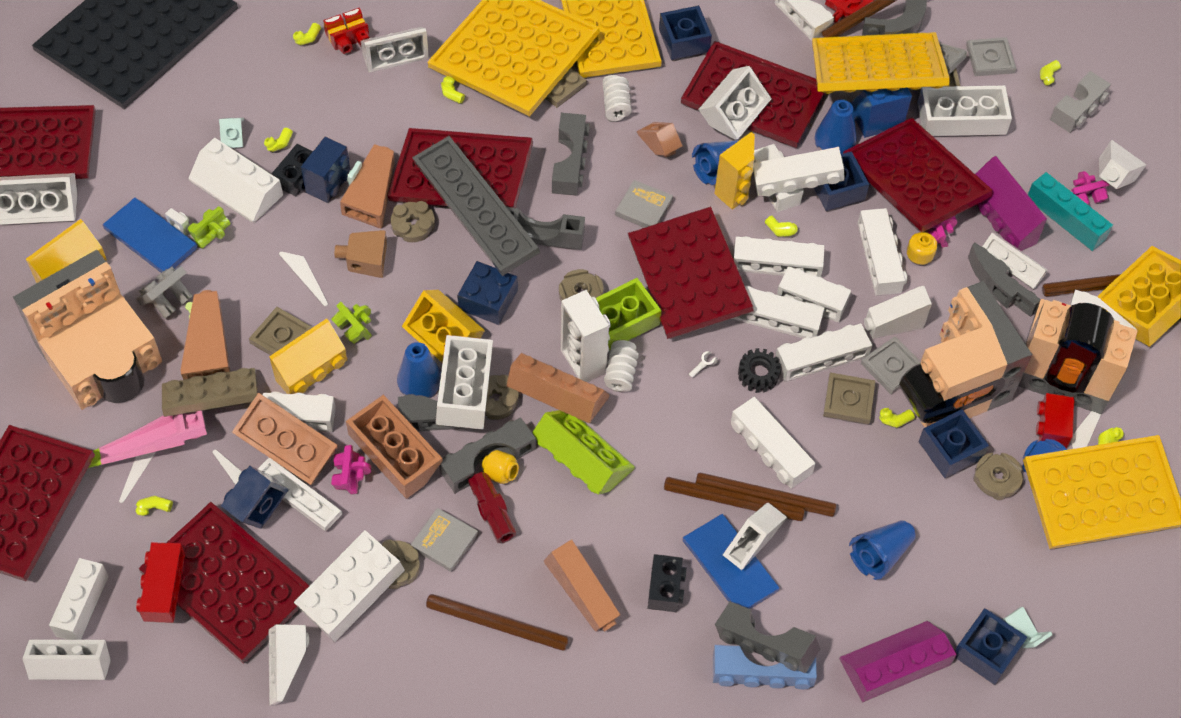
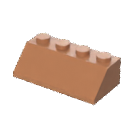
(556, 388)
(394, 446)

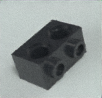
(290, 171)
(662, 583)

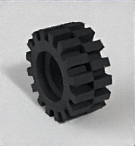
(762, 359)

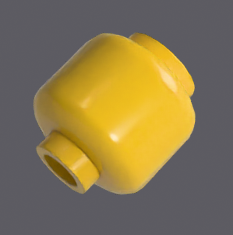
(921, 248)
(500, 466)

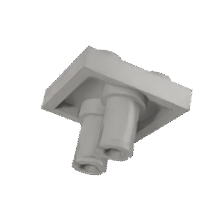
(167, 280)

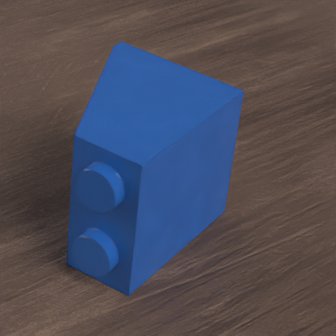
(880, 110)

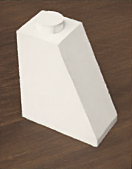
(1119, 166)
(899, 314)
(754, 535)

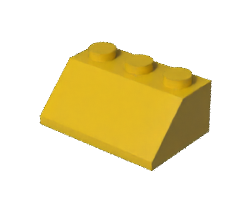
(735, 172)
(63, 250)
(435, 318)
(308, 358)

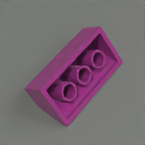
(1010, 207)
(898, 660)

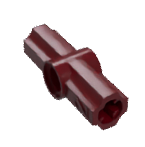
(492, 507)

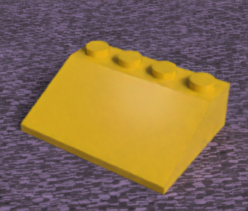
(1148, 294)

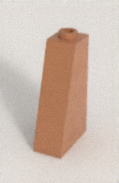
(367, 194)
(205, 340)
(582, 586)

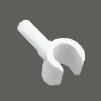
(703, 363)

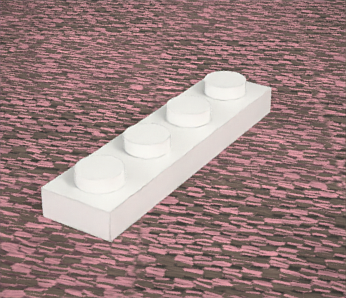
(303, 497)

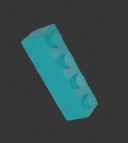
(1069, 211)

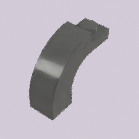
(908, 22)

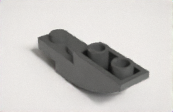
(1003, 287)

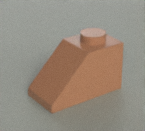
(660, 138)

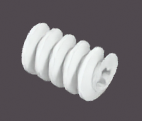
(616, 97)
(621, 366)

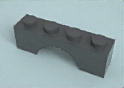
(566, 174)
(564, 232)
(512, 438)
(793, 648)

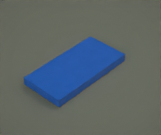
(149, 235)
(742, 587)

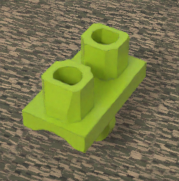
(210, 227)
(357, 330)

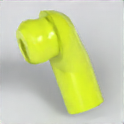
(308, 37)
(1047, 71)
(449, 90)
(279, 143)
(781, 229)
(894, 420)
(1110, 435)
(143, 505)

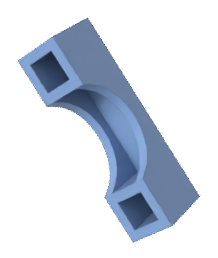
(733, 667)

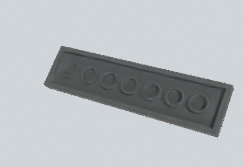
(476, 205)

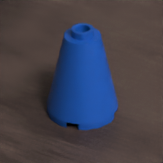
(837, 127)
(707, 159)
(418, 372)
(881, 548)

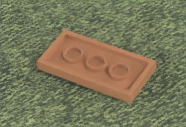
(285, 438)

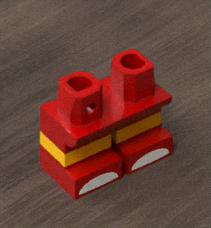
(346, 30)

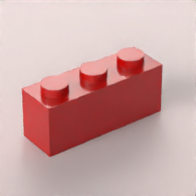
(161, 582)

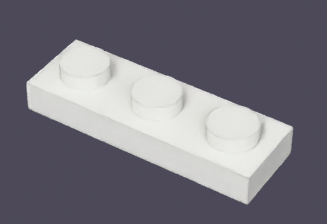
(1019, 263)

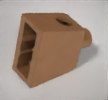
(364, 252)

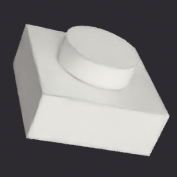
(178, 220)

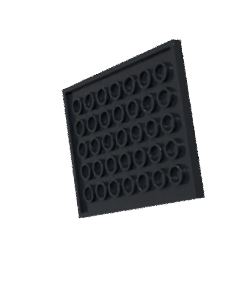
(129, 43)

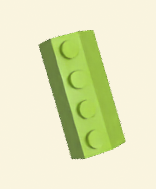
(582, 451)

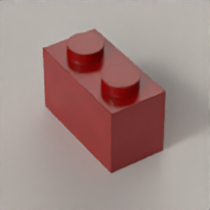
(1055, 418)

